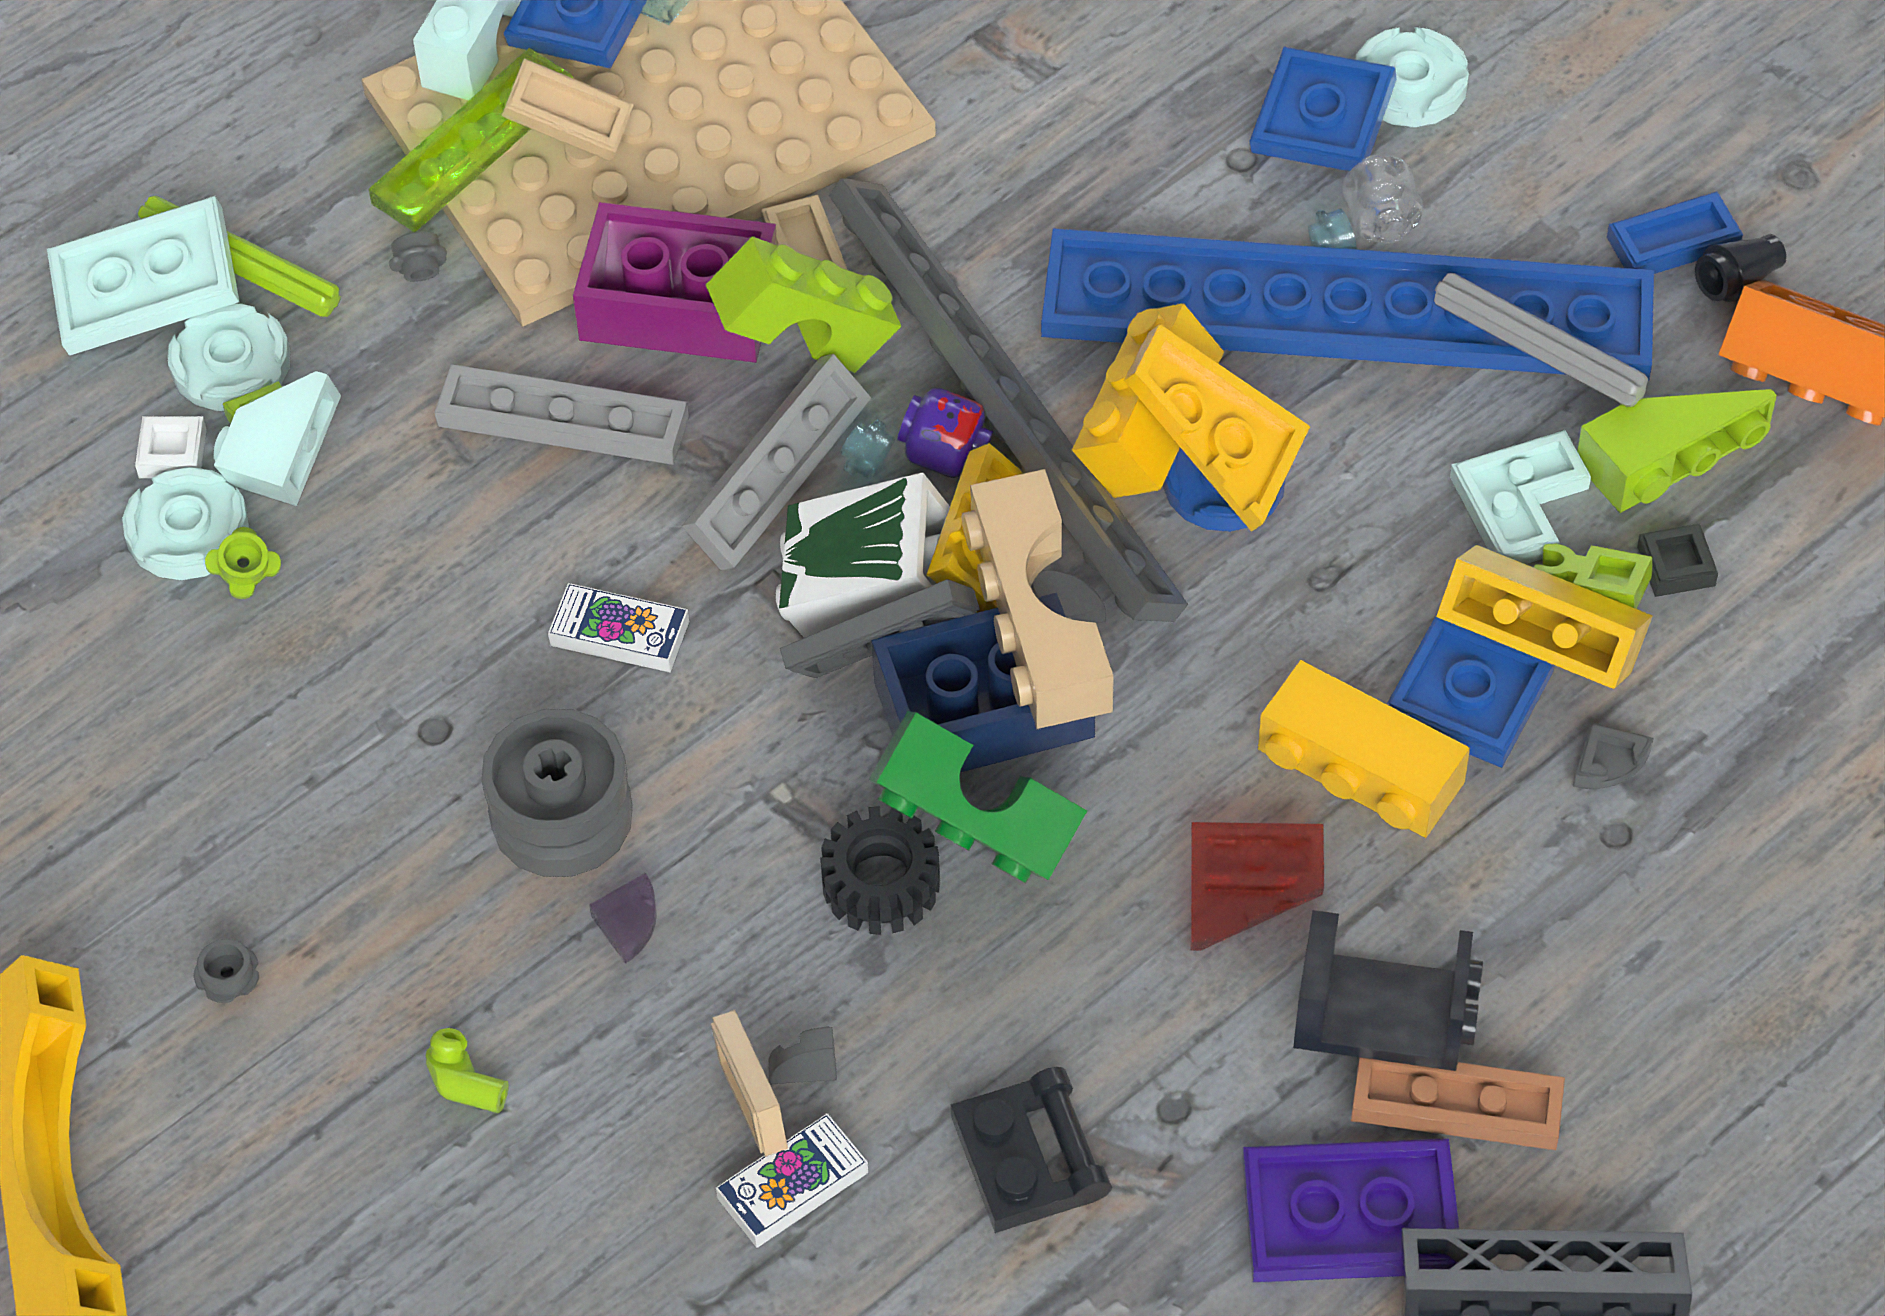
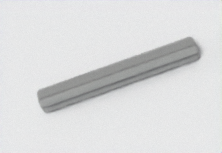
(1541, 340)

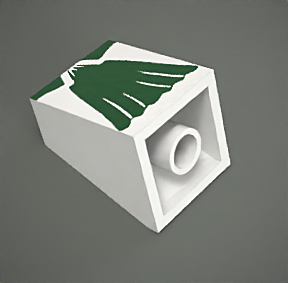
(858, 551)

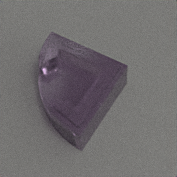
(627, 916)

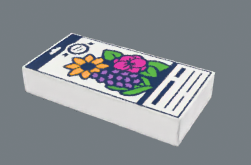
(618, 627)
(793, 1181)

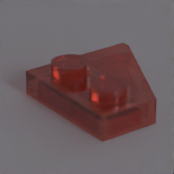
(1250, 875)

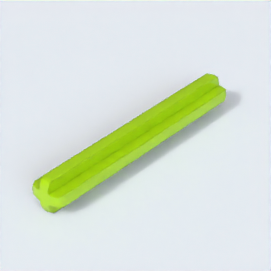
(268, 269)

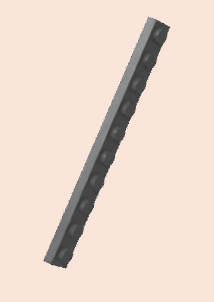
(1008, 401)

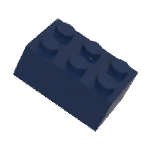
(965, 685)

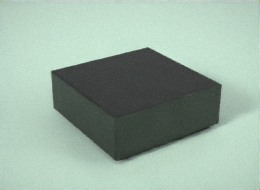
(1678, 560)

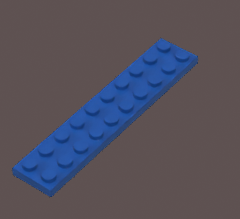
(1336, 299)

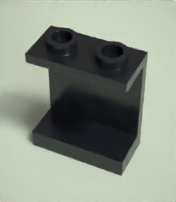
(1385, 1006)

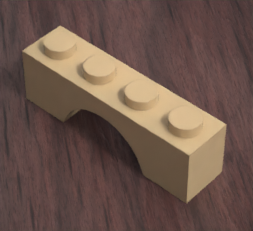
(1058, 659)

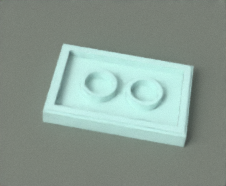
(142, 275)

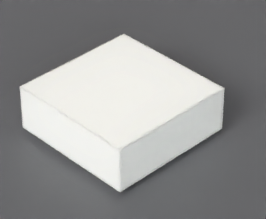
(169, 444)

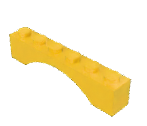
(50, 1248)

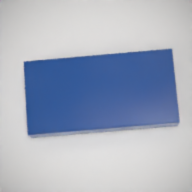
(1673, 234)

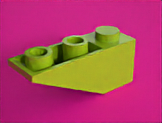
(1664, 439)

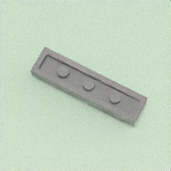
(562, 414)
(776, 462)

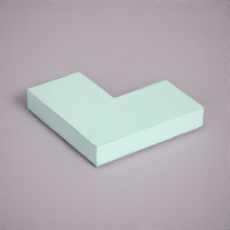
(1509, 484)

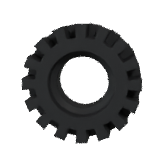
(880, 902)

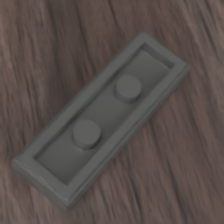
(852, 639)

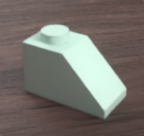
(277, 438)

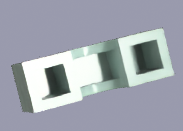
(459, 45)

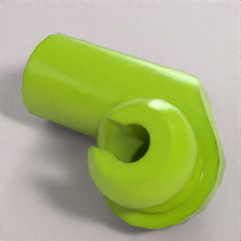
(455, 1074)

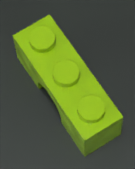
(775, 287)

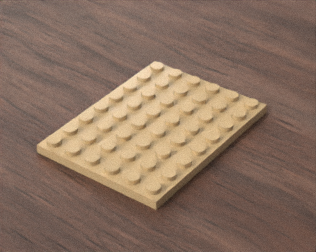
(726, 119)

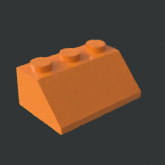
(1811, 346)

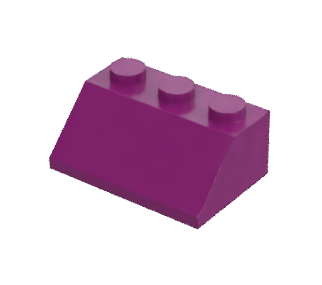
(649, 280)

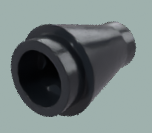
(1732, 265)

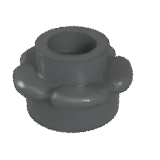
(417, 256)
(221, 957)

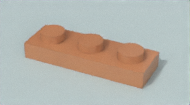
(1461, 1103)

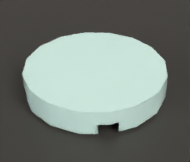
(1428, 72)
(227, 355)
(181, 520)

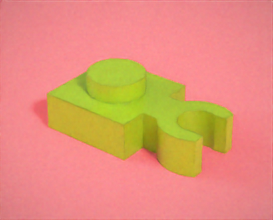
(1603, 570)

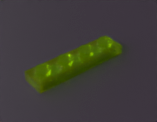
(454, 152)

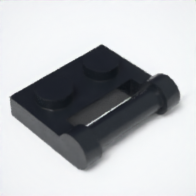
(1008, 1157)

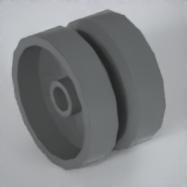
(557, 792)

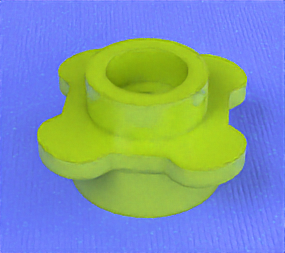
(238, 545)

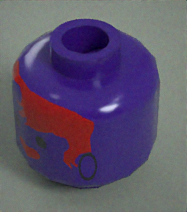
(942, 431)

